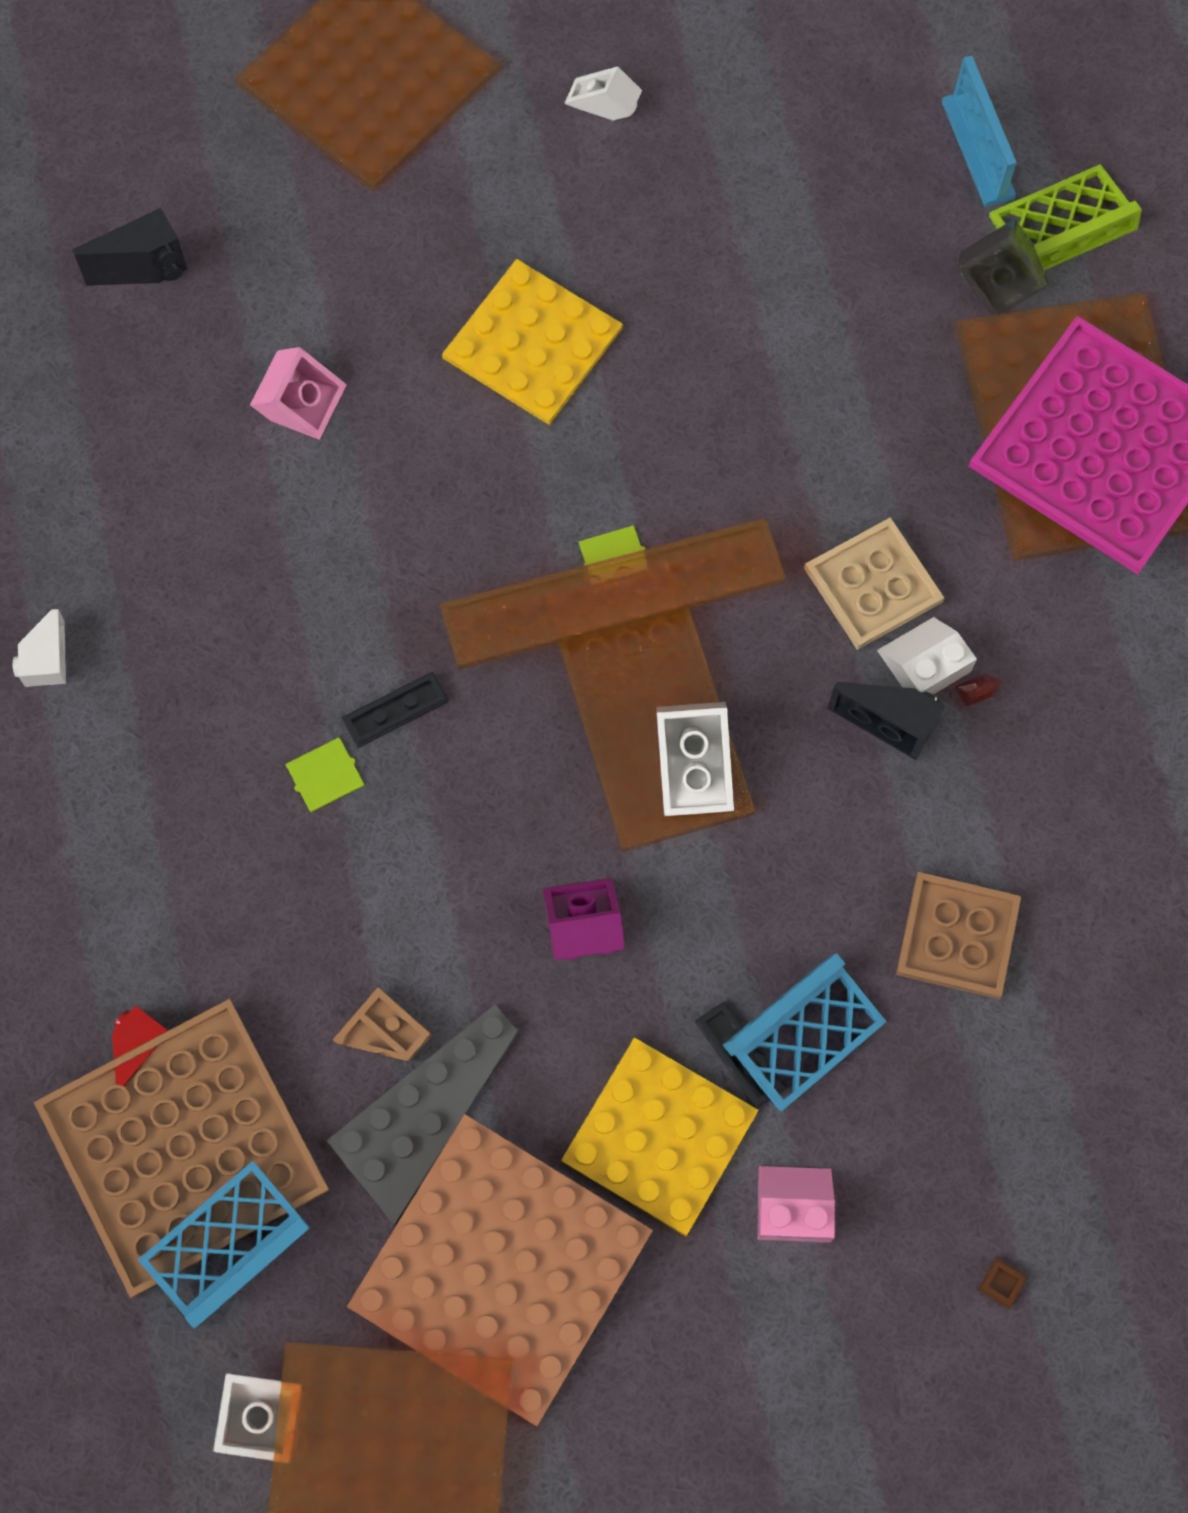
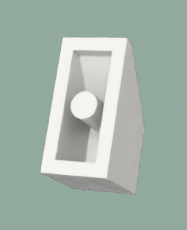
(605, 94)
(42, 653)

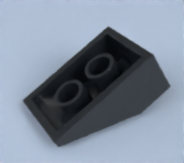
(133, 253)
(892, 714)

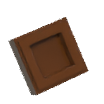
(1002, 1283)

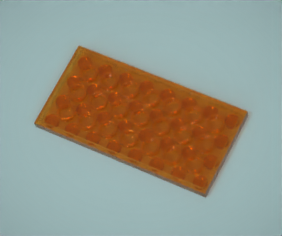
(616, 687)

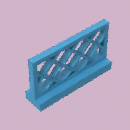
(981, 136)
(785, 1008)
(242, 1271)

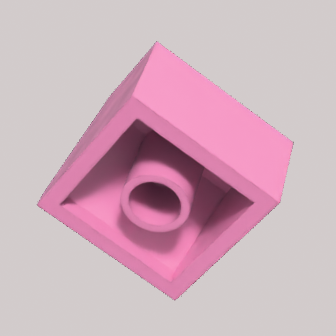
(298, 392)
(796, 1204)

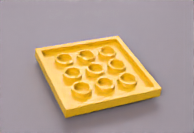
(532, 341)
(659, 1136)

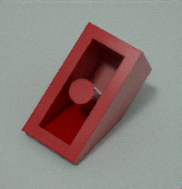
(132, 1031)

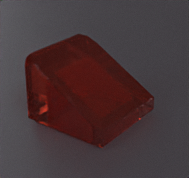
(977, 689)

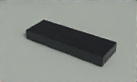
(395, 709)
(718, 1027)

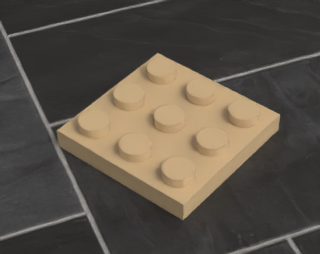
(873, 583)

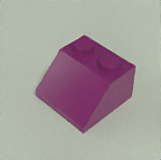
(583, 919)

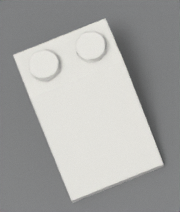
(695, 758)

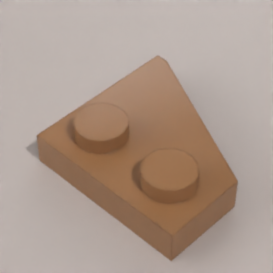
(384, 1029)

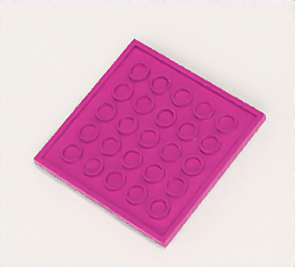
(1096, 445)

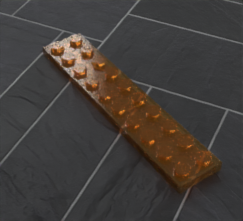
(612, 593)

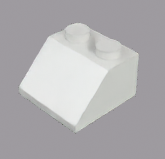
(928, 657)
(248, 1417)

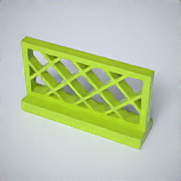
(1078, 236)

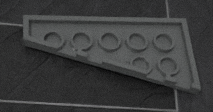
(406, 1129)

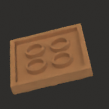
(958, 935)

